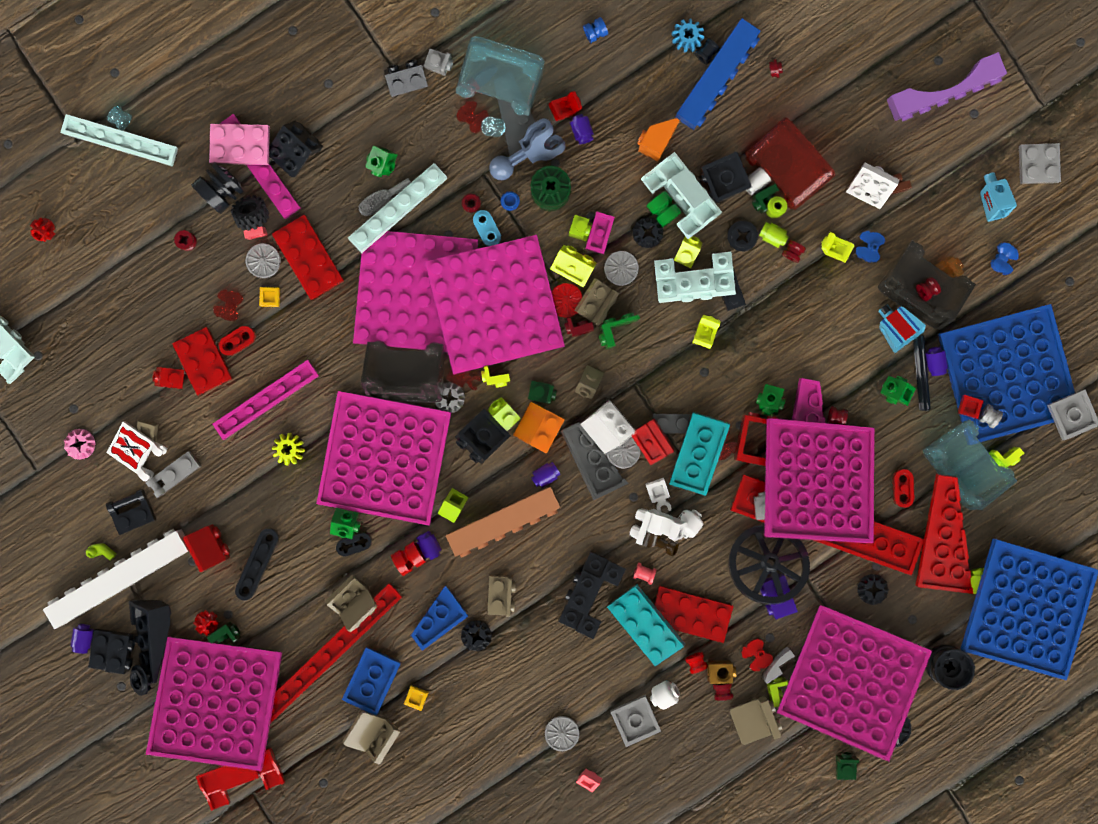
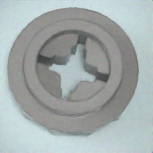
(454, 405)

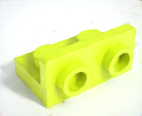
(573, 265)

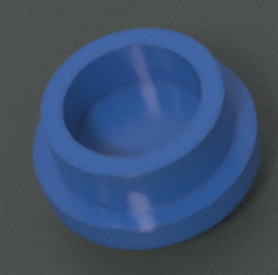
(510, 201)

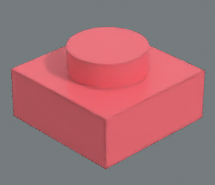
(259, 232)
(589, 780)

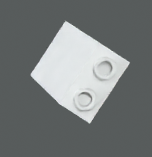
(607, 427)

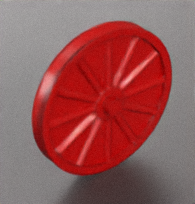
(566, 299)

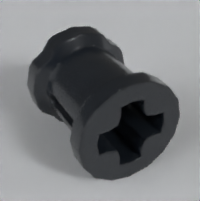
(707, 51)

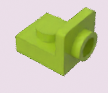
(774, 693)

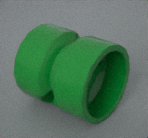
(664, 209)

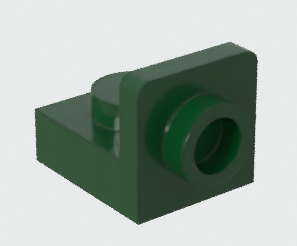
(765, 195)
(542, 392)
(232, 630)
(846, 766)

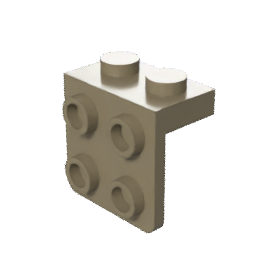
(352, 602)
(755, 720)
(371, 735)

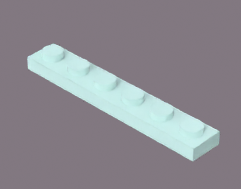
(119, 140)
(397, 208)

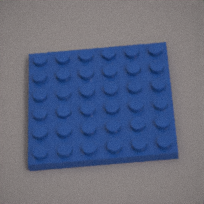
(1010, 365)
(1029, 609)

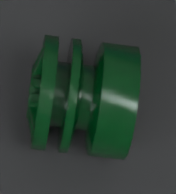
(549, 199)

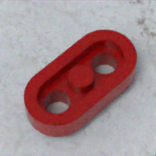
(237, 340)
(905, 487)

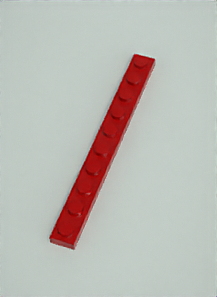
(331, 652)

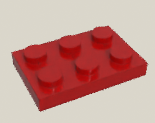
(202, 361)

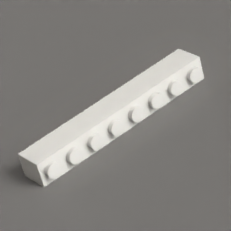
(116, 579)

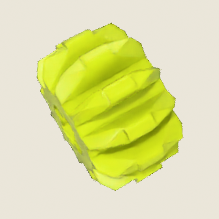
(282, 445)

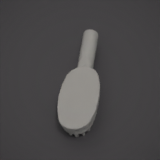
(380, 198)

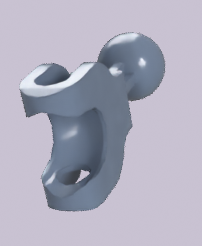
(535, 145)

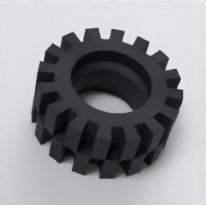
(258, 214)

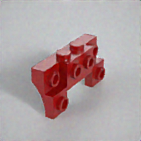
(220, 779)

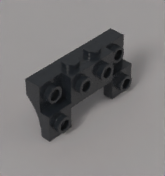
(584, 592)

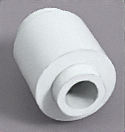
(759, 180)

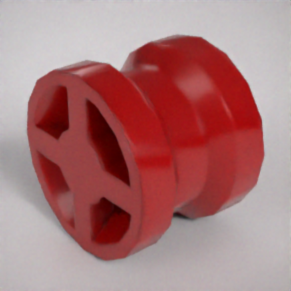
(696, 662)

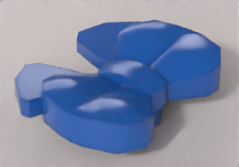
(870, 252)
(1005, 252)

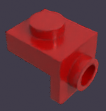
(565, 106)
(168, 377)

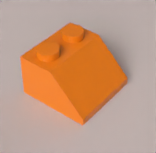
(656, 139)
(538, 427)

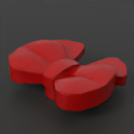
(755, 648)

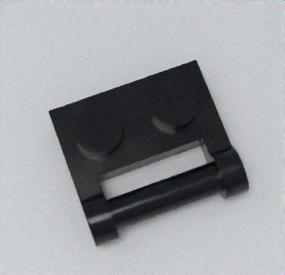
(133, 518)

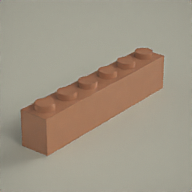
(503, 521)

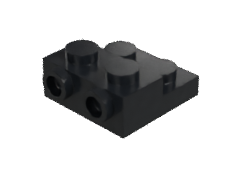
(726, 177)
(482, 437)
(111, 651)

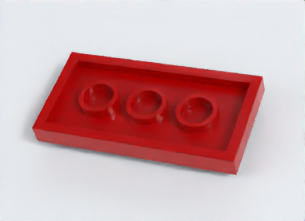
(307, 257)
(694, 613)

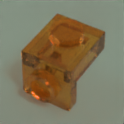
(951, 266)

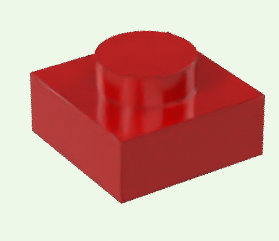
(970, 406)

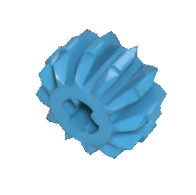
(679, 34)

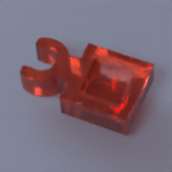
(462, 378)

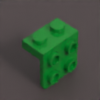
(606, 337)

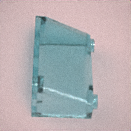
(501, 73)
(964, 456)

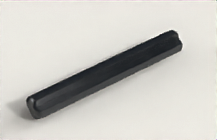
(921, 373)

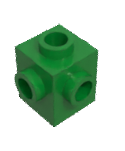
(381, 161)
(897, 390)
(771, 400)
(344, 523)

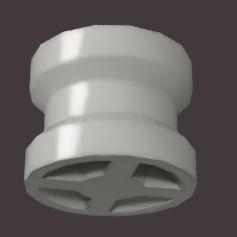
(990, 416)

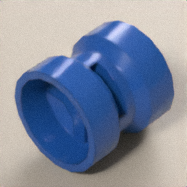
(595, 30)

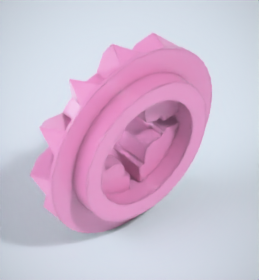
(86, 449)

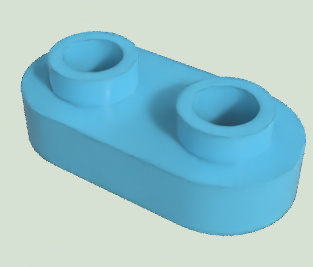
(486, 228)

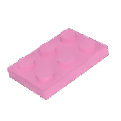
(239, 144)

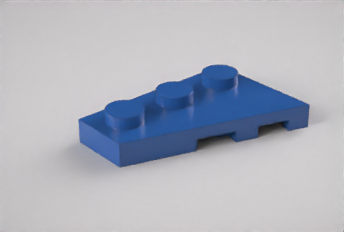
(440, 618)

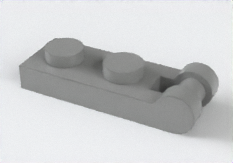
(174, 474)

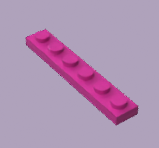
(271, 183)
(265, 400)

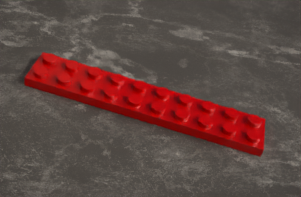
(890, 546)

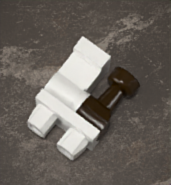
(654, 525)

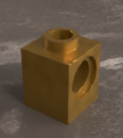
(714, 666)

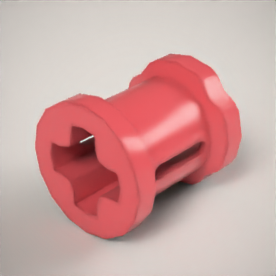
(644, 573)

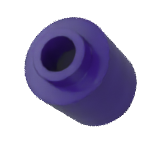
(582, 129)
(936, 361)
(545, 475)
(428, 545)
(81, 638)

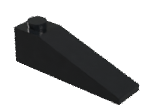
(152, 628)

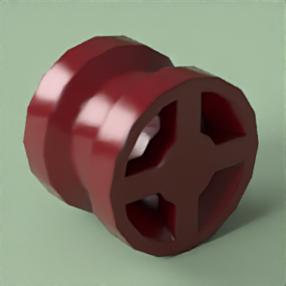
(188, 243)
(793, 251)
(928, 289)
(837, 416)
(723, 691)

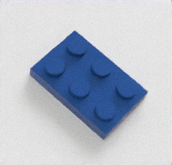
(371, 681)

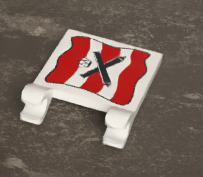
(133, 448)

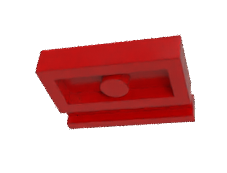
(652, 441)

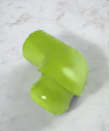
(100, 549)

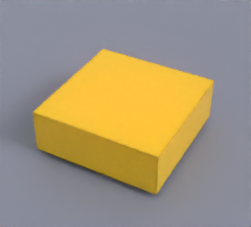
(269, 297)
(416, 697)

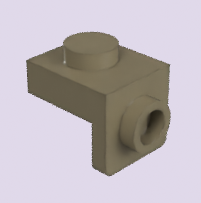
(589, 382)

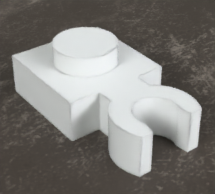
(658, 493)

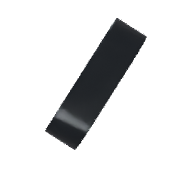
(356, 548)

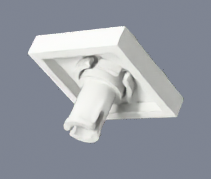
(874, 182)

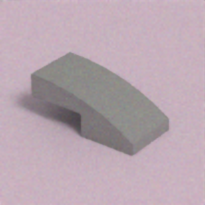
(773, 669)

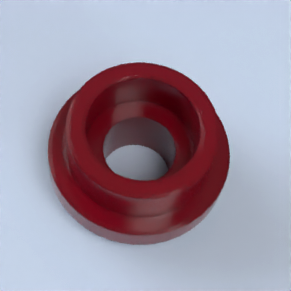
(775, 68)
(467, 198)

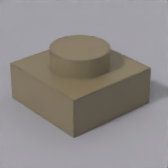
(148, 428)

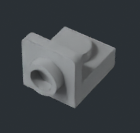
(438, 62)
(759, 503)

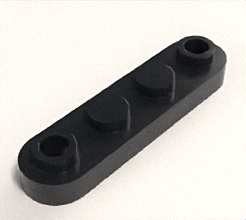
(257, 564)

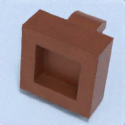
(902, 186)

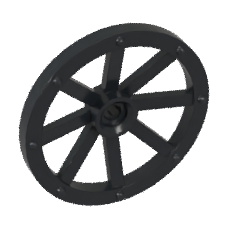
(768, 568)

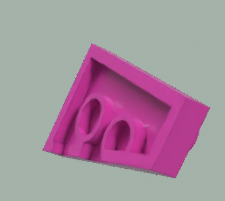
(808, 402)

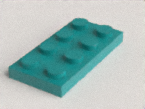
(699, 453)
(646, 625)

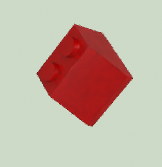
(207, 547)

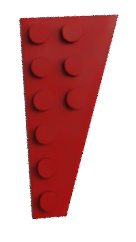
(944, 547)

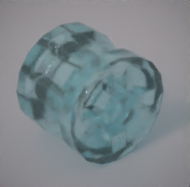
(119, 118)
(488, 126)

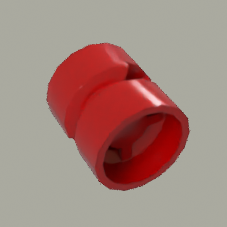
(408, 558)

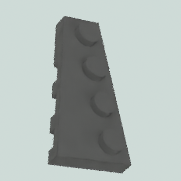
(514, 125)
(595, 468)

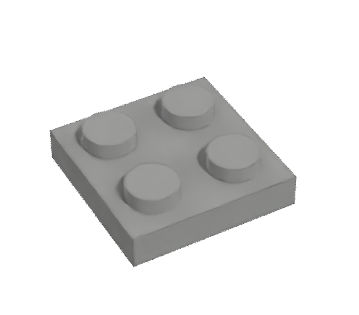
(1039, 163)
(1073, 414)
(635, 720)

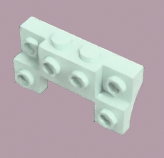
(685, 191)
(696, 283)
(13, 352)

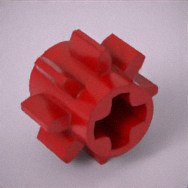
(42, 229)
(206, 622)

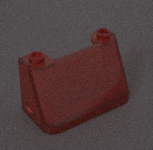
(791, 162)

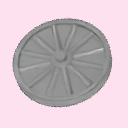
(263, 260)
(621, 268)
(625, 454)
(562, 733)

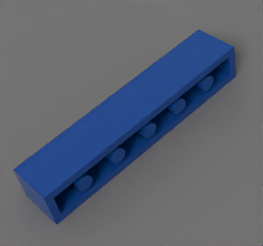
(717, 74)

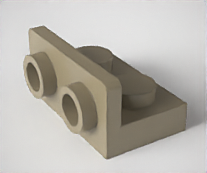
(596, 302)
(500, 595)

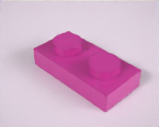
(600, 233)

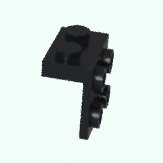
(293, 147)

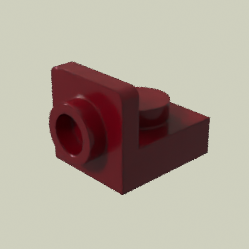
(582, 327)

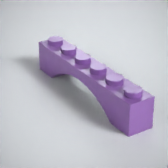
(911, 101)

